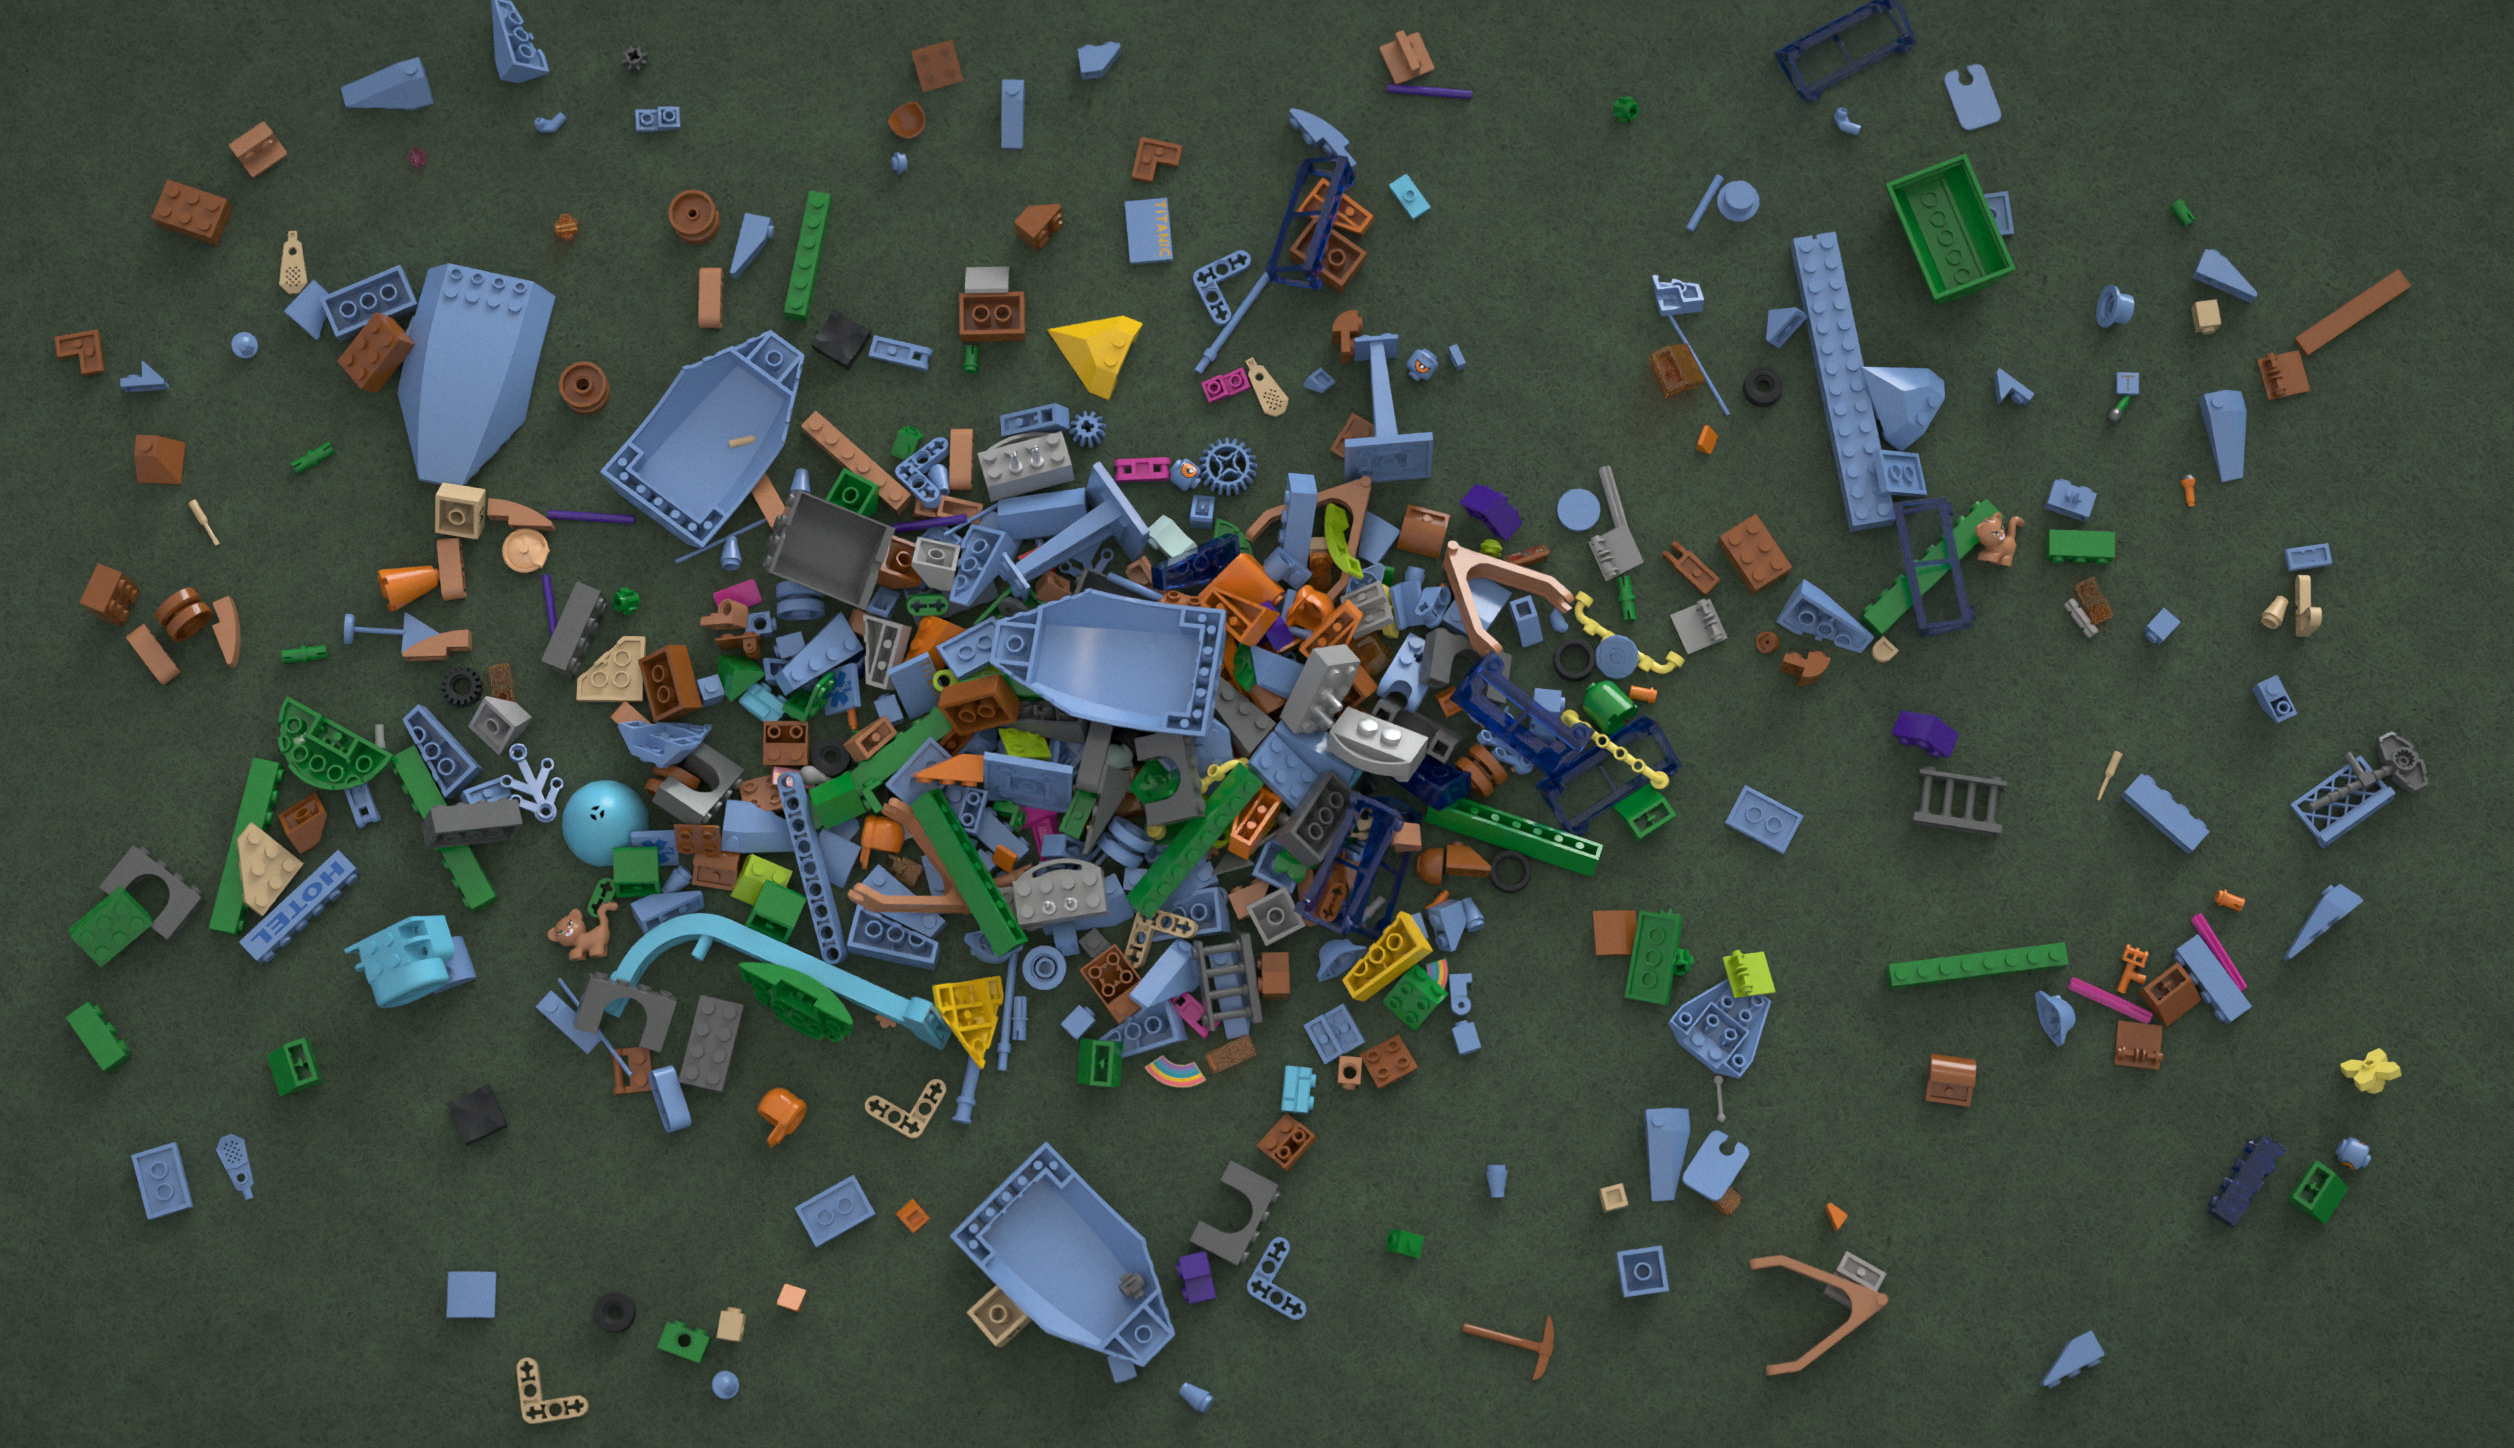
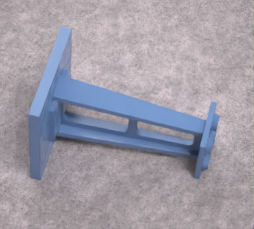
(1387, 454)
(1110, 517)
(1030, 781)

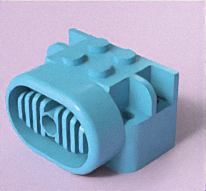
(406, 959)

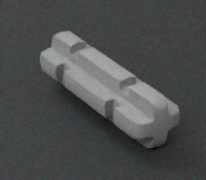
(2080, 618)

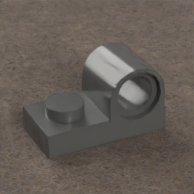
(1094, 943)

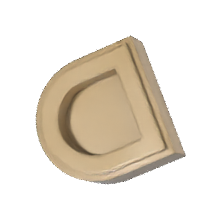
(1884, 650)

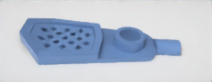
(238, 1167)

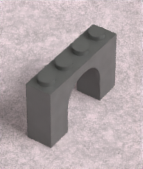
(1438, 657)
(1441, 739)
(1187, 800)
(695, 806)
(182, 902)
(601, 991)
(1233, 1246)

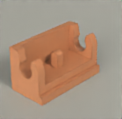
(1141, 573)

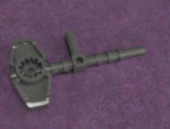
(2396, 760)

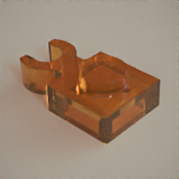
(907, 870)

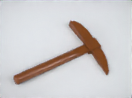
(1543, 1348)

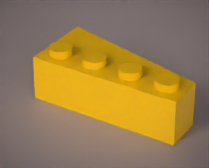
(1388, 958)

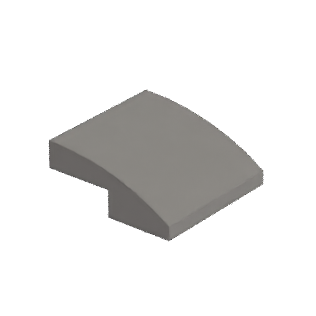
(987, 279)
(1375, 608)
(1855, 1271)

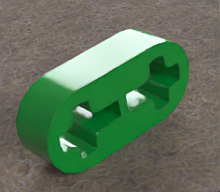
(927, 599)
(597, 896)

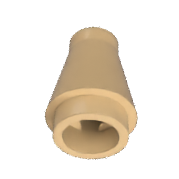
(2274, 614)

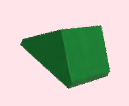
(855, 493)
(737, 674)
(837, 801)

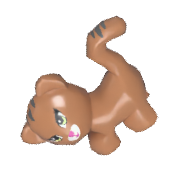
(1998, 546)
(572, 932)

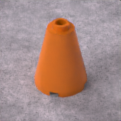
(406, 584)

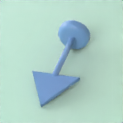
(412, 632)

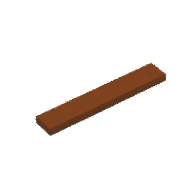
(2352, 313)

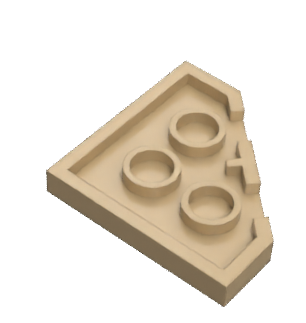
(615, 674)
(263, 868)

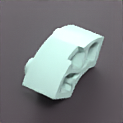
(1169, 538)

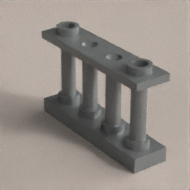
(1967, 822)
(1244, 967)

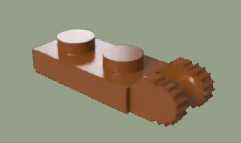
(1692, 569)

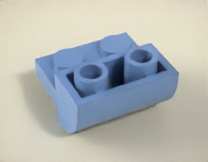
(968, 806)

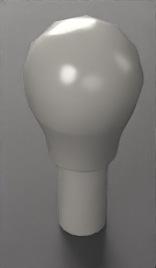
(813, 776)

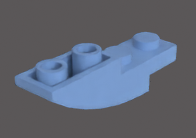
(1319, 132)

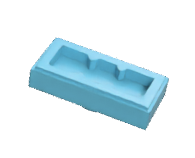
(1409, 197)

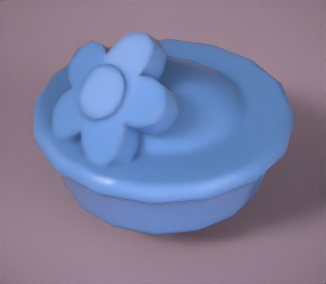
(244, 345)
(725, 1385)

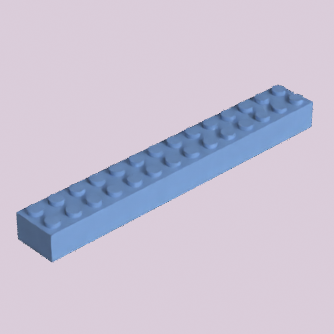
(1840, 380)

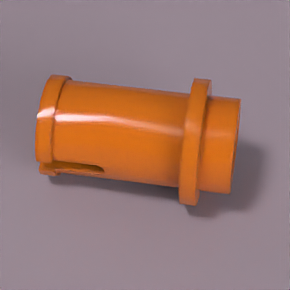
(1643, 694)
(2229, 900)

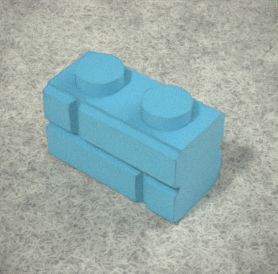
(763, 703)
(1296, 1090)

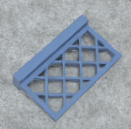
(2350, 819)

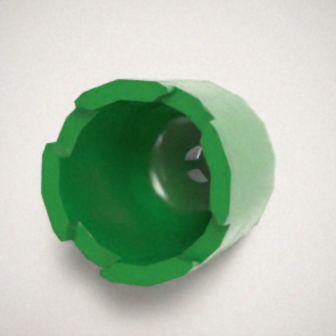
(1608, 706)

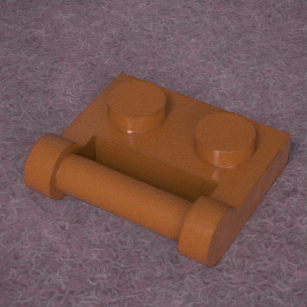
(639, 1064)

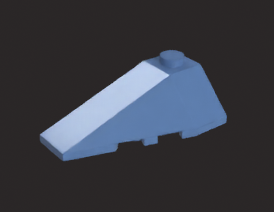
(514, 52)
(396, 86)
(2226, 427)
(979, 562)
(1817, 614)
(755, 830)
(1118, 907)
(1203, 907)
(2328, 910)
(1169, 977)
(1233, 1027)
(1149, 1030)
(1666, 1143)

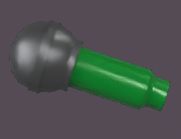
(2115, 414)

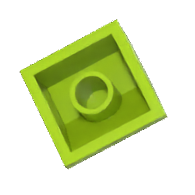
(753, 876)

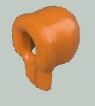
(1309, 609)
(880, 834)
(783, 1111)

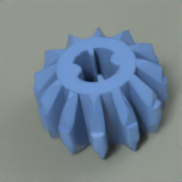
(1079, 429)

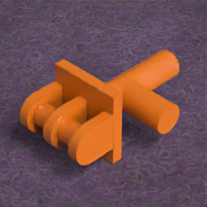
(2129, 969)

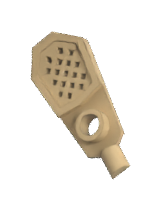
(293, 261)
(1265, 386)

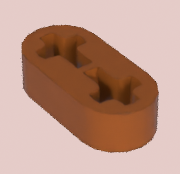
(1330, 901)

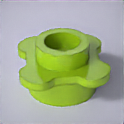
(1491, 548)

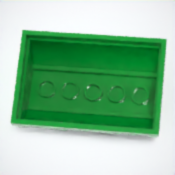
(1950, 229)

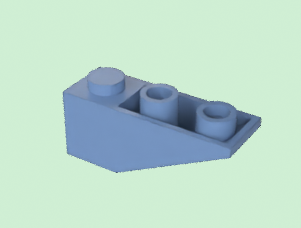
(2074, 1355)

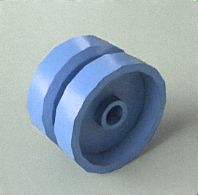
(798, 602)
(1125, 842)

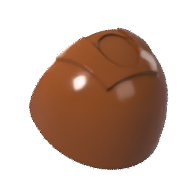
(907, 120)
(1430, 865)

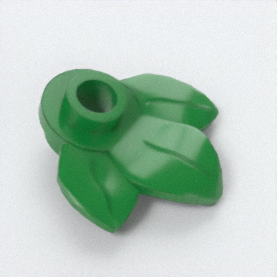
(1287, 862)

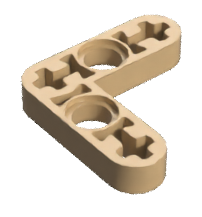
(2307, 617)
(1148, 927)
(914, 1116)
(537, 1401)

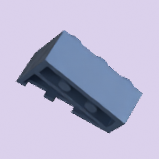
(1555, 704)

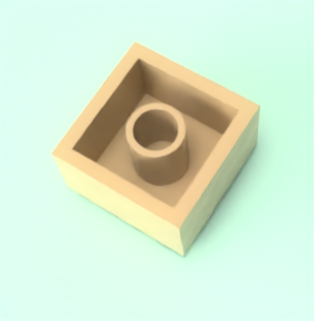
(460, 510)
(998, 1317)

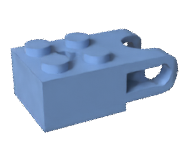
(1405, 673)

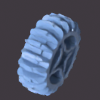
(1221, 461)

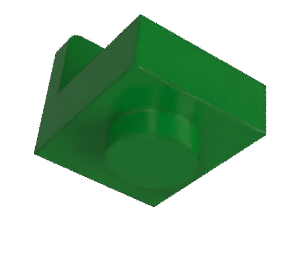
(906, 442)
(870, 800)
(1011, 810)
(1404, 1243)

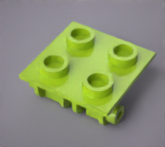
(1024, 744)
(1748, 974)

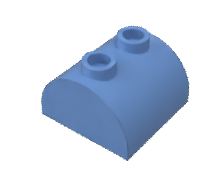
(459, 967)
(1642, 1271)

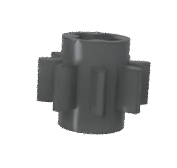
(636, 64)
(1132, 1286)

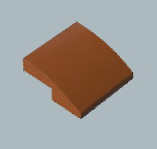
(1355, 428)
(1614, 932)

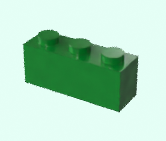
(2080, 546)
(99, 1036)

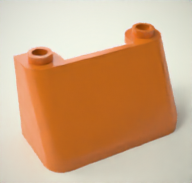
(1247, 580)

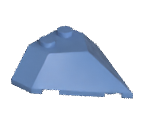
(1903, 401)
(662, 742)

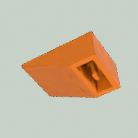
(960, 767)

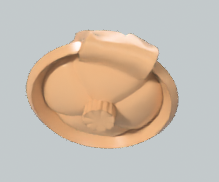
(525, 550)

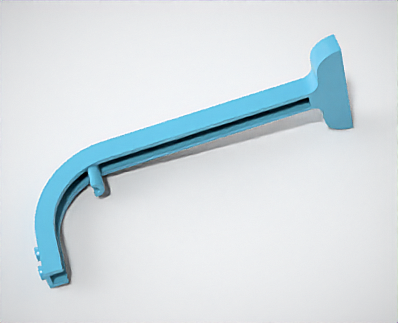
(914, 1014)

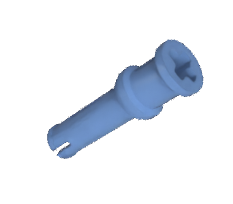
(966, 1099)

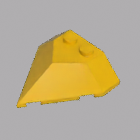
(1097, 350)
(971, 1012)

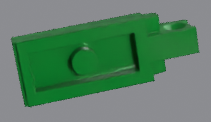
(1078, 813)

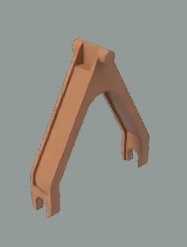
(1351, 495)
(1464, 565)
(874, 901)
(1863, 1300)

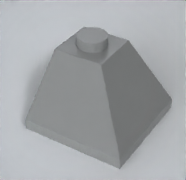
(936, 563)
(499, 722)
(1275, 915)

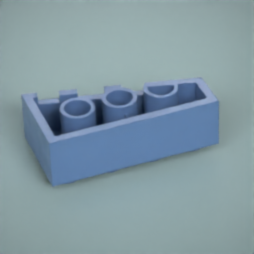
(1298, 516)
(823, 652)
(445, 756)
(924, 923)
(890, 941)

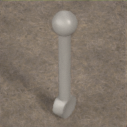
(1718, 1080)

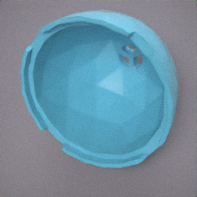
(595, 839)

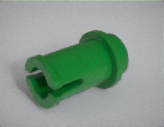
(2182, 212)
(971, 359)

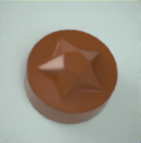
(1767, 642)

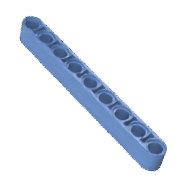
(820, 875)

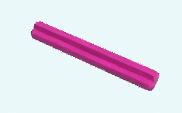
(2216, 948)
(2110, 1000)

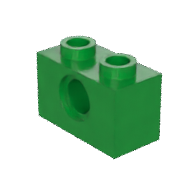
(671, 1341)

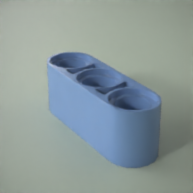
(669, 1099)

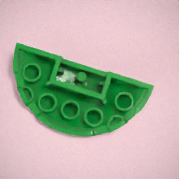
(325, 751)
(798, 1000)

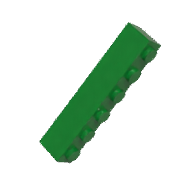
(808, 256)

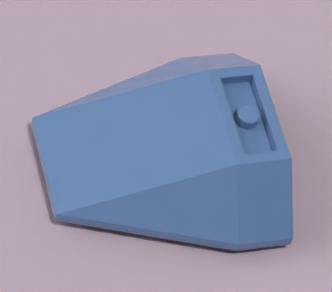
(1721, 1028)

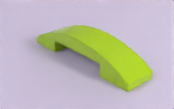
(1335, 524)

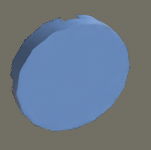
(1578, 510)
(1617, 656)

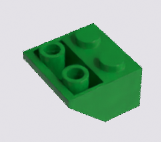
(1644, 812)
(637, 871)
(775, 911)
(1100, 1062)
(294, 1067)
(2318, 1192)

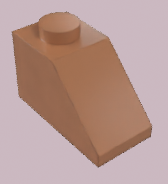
(870, 739)

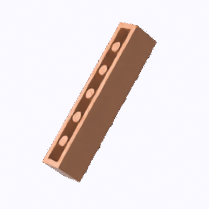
(856, 461)

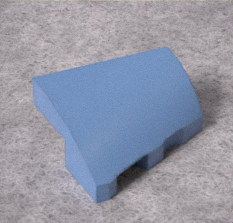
(1677, 297)
(308, 309)
(1376, 539)

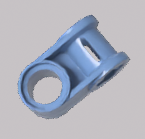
(1433, 605)

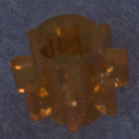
(566, 227)

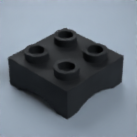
(841, 339)
(477, 1115)

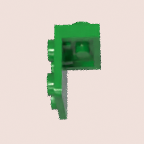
(806, 704)
(1155, 782)
(1415, 997)

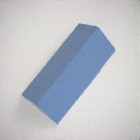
(1041, 514)
(1275, 671)
(1312, 751)

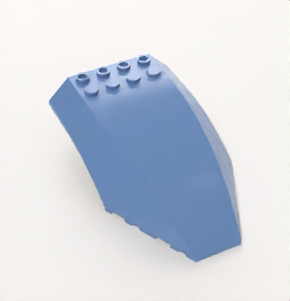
(470, 368)
(681, 455)
(1100, 665)
(1062, 1260)

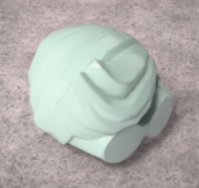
(1119, 756)

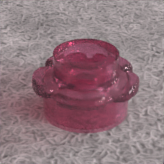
(417, 156)

